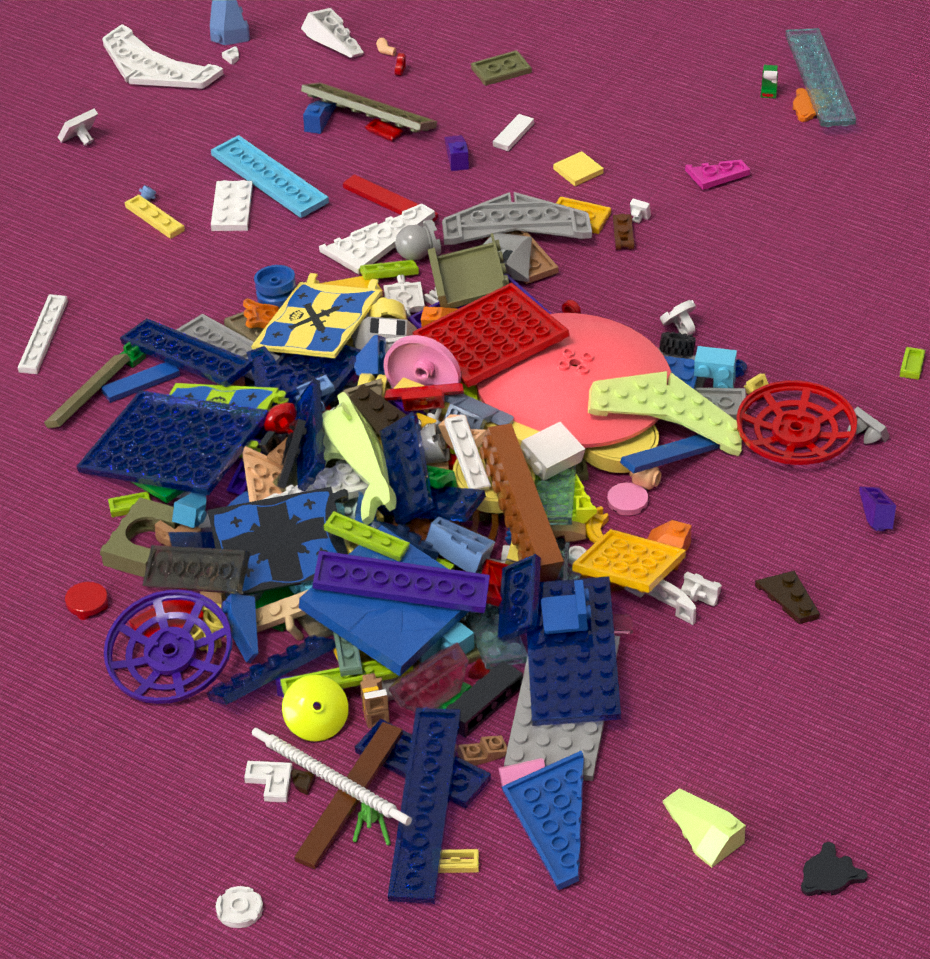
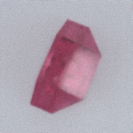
(432, 680)

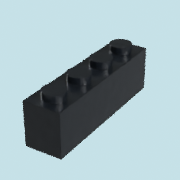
(487, 696)

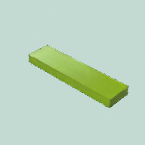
(366, 536)

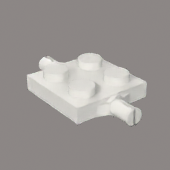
(406, 293)

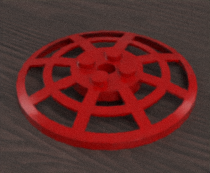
(807, 423)

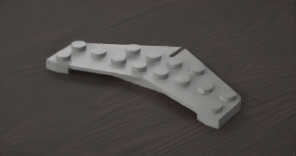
(523, 214)

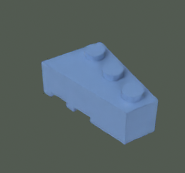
(460, 545)

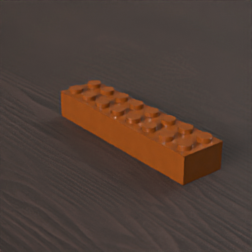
(520, 500)

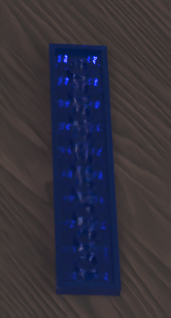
(426, 802)

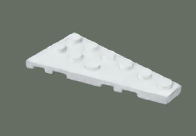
(375, 240)

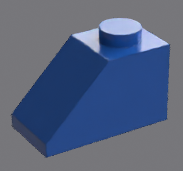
(371, 357)

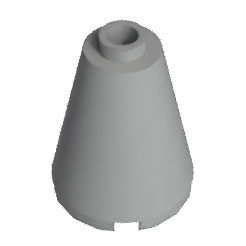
(434, 444)

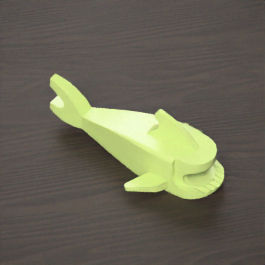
(352, 439)

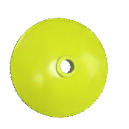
(304, 719)

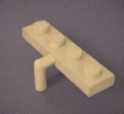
(280, 612)

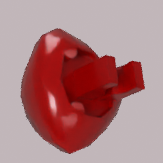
(280, 417)

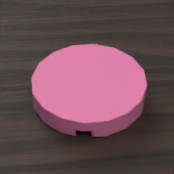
(627, 498)

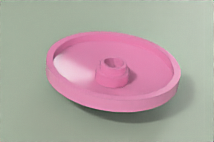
(421, 361)

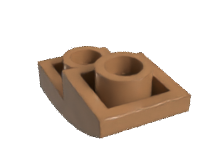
(572, 532)
(487, 750)

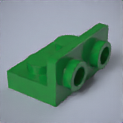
(441, 477)

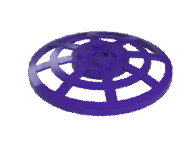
(165, 639)

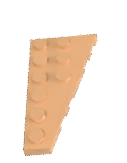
(260, 474)

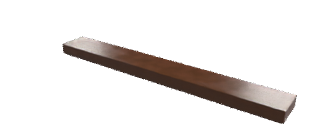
(342, 803)

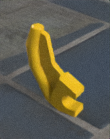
(594, 525)

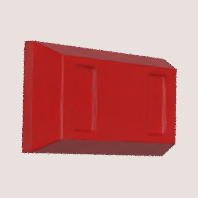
(383, 130)

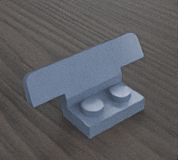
(476, 411)

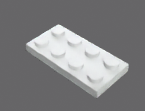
(231, 205)

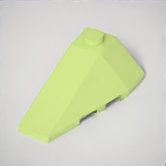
(707, 827)

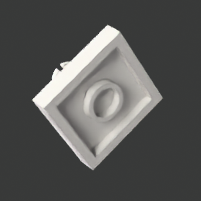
(79, 126)

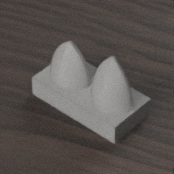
(874, 428)

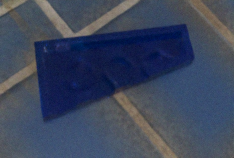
(270, 374)

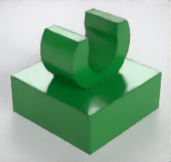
(134, 354)

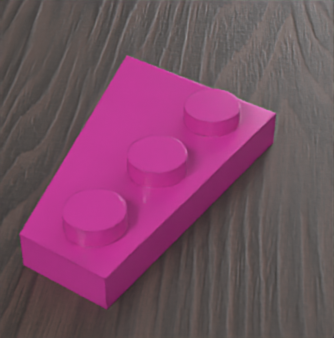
(713, 175)

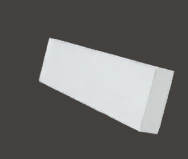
(467, 453)

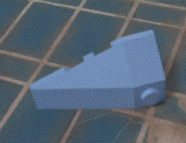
(228, 23)

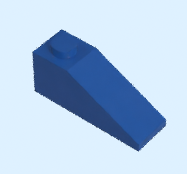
(317, 116)
(242, 619)

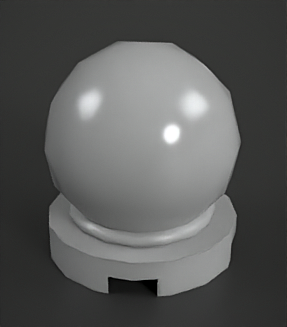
(415, 240)

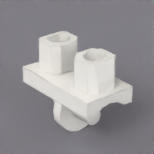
(701, 589)

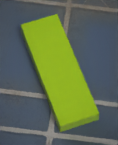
(389, 269)

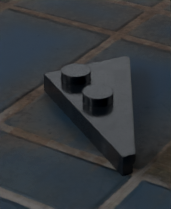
(291, 450)

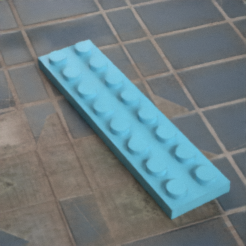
(270, 176)

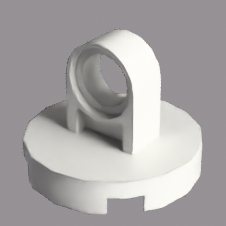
(681, 317)

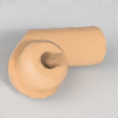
(384, 48)

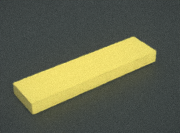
(154, 216)

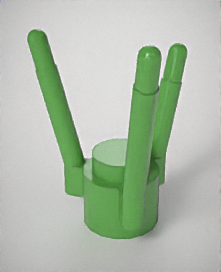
(370, 816)

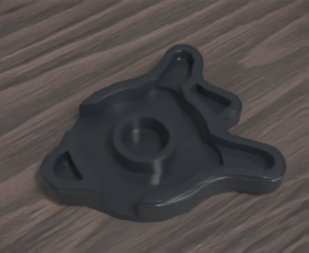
(829, 873)

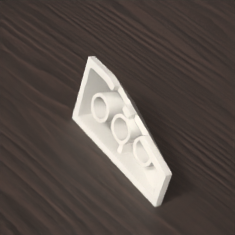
(328, 30)

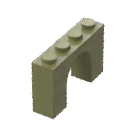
(123, 554)

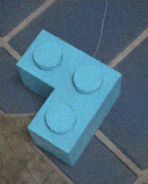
(716, 364)

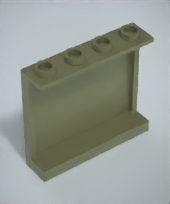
(468, 273)

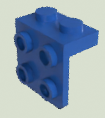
(566, 612)

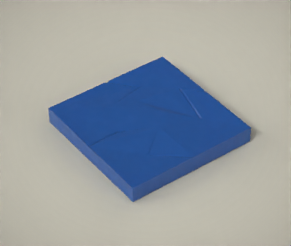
(383, 628)

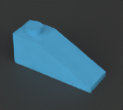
(190, 510)

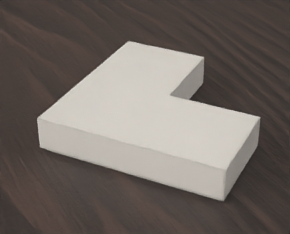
(273, 774)

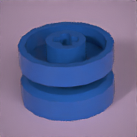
(274, 284)

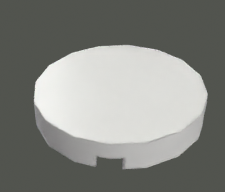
(239, 907)

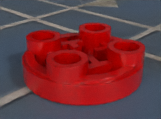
(86, 599)

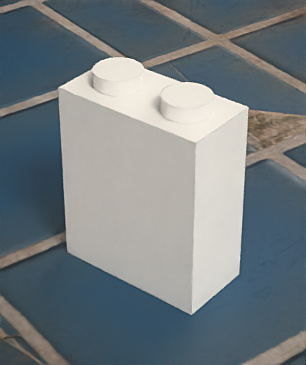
(552, 451)

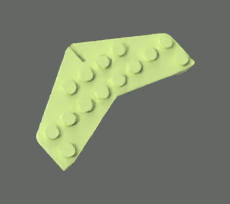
(672, 402)

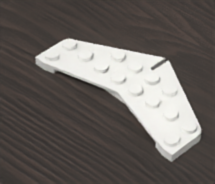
(146, 67)

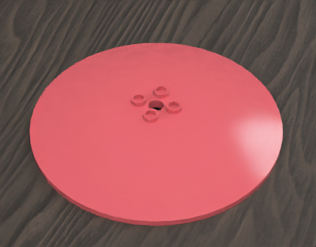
(552, 391)

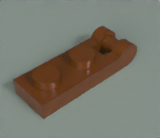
(623, 231)

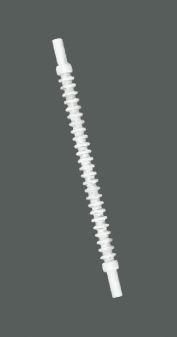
(332, 776)

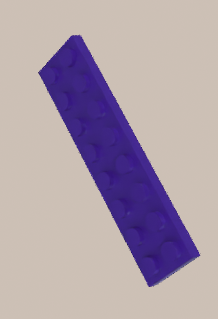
(401, 581)

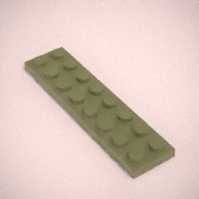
(370, 107)

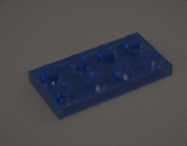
(519, 598)

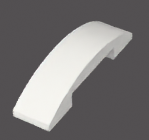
(674, 597)

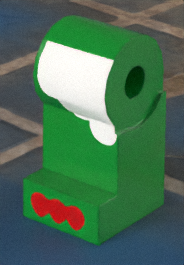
(769, 81)

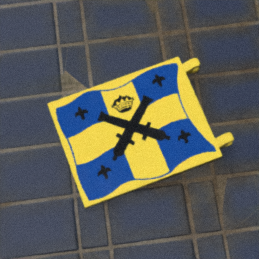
(318, 318)

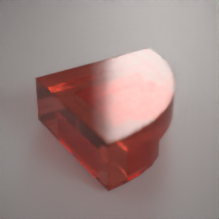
(478, 670)

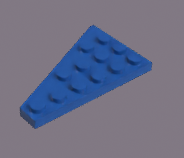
(551, 815)

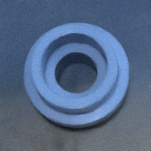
(147, 192)

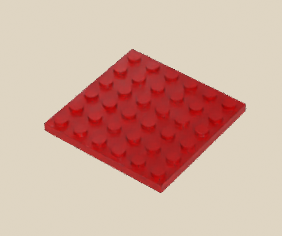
(495, 332)

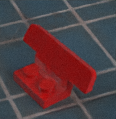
(424, 396)

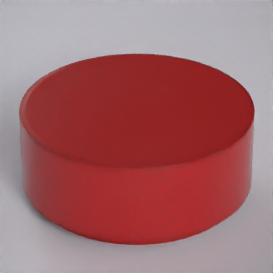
(571, 307)

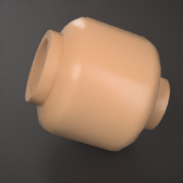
(647, 478)

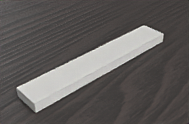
(42, 334)

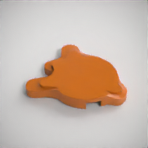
(803, 106)
(258, 314)

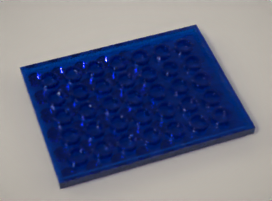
(173, 442)

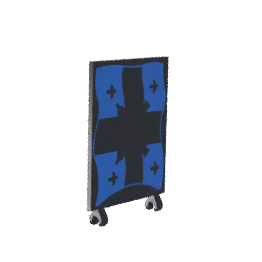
(280, 535)

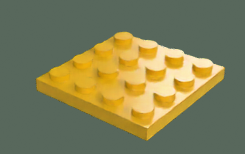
(629, 560)

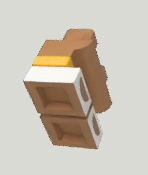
(373, 700)

